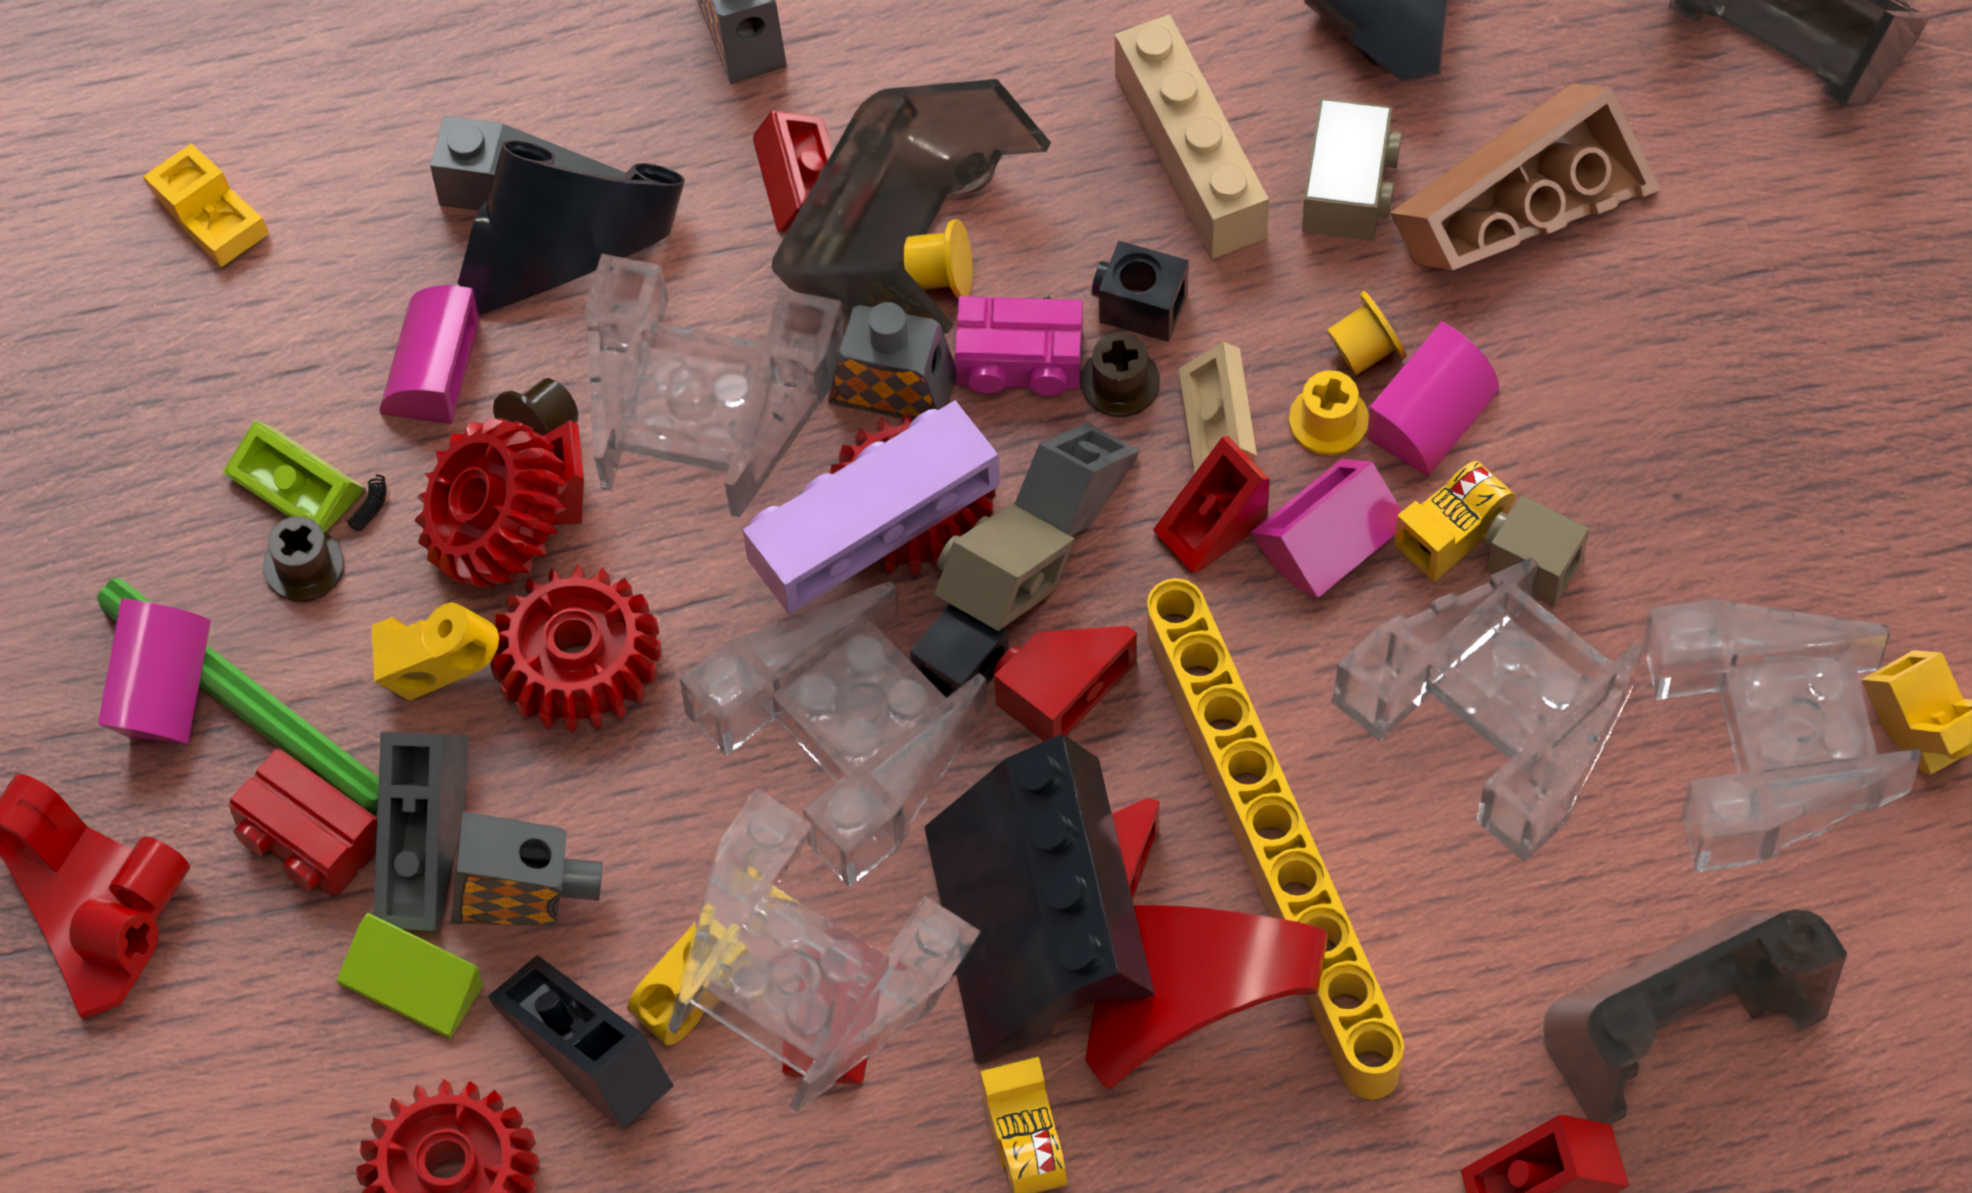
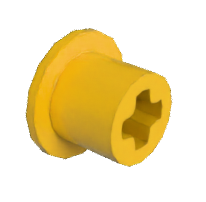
(941, 259)
(1365, 336)
(1329, 414)

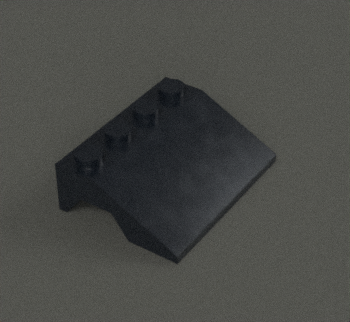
(1046, 884)

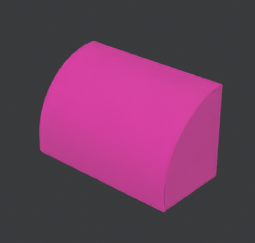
(432, 354)
(1432, 400)
(1330, 526)
(154, 672)

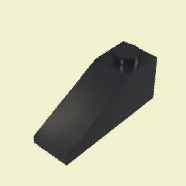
(583, 1041)

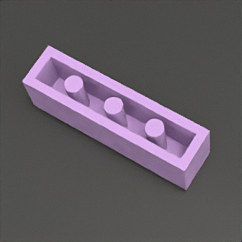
(871, 506)

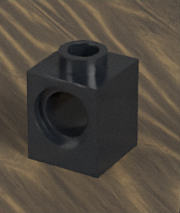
(1146, 312)
(958, 650)

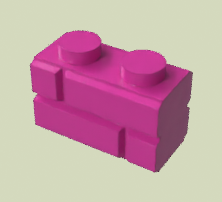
(1019, 344)

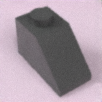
(1075, 477)

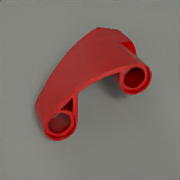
(86, 891)
(1201, 971)

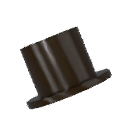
(1120, 376)
(540, 407)
(302, 560)

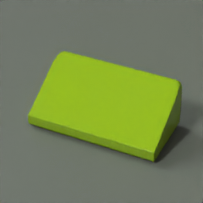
(291, 477)
(410, 976)

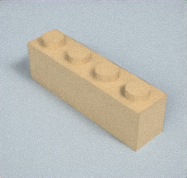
(1191, 136)

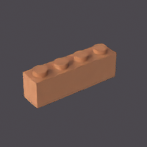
(1530, 180)

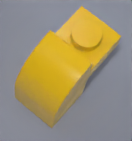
(1922, 708)

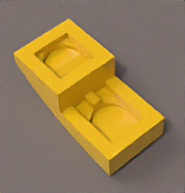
(205, 205)

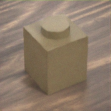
(1541, 535)

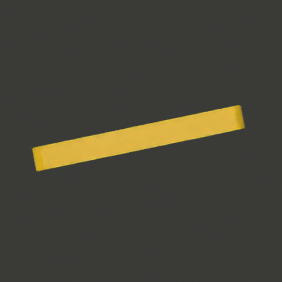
(1272, 805)

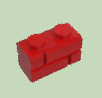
(304, 824)

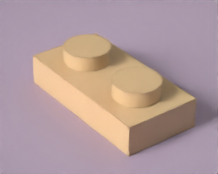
(1216, 402)

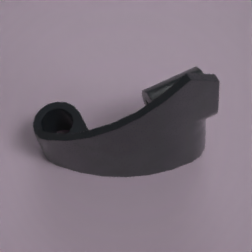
(1391, 34)
(556, 222)

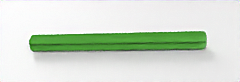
(269, 715)

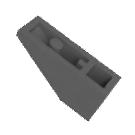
(469, 154)
(418, 825)

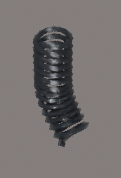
(365, 510)

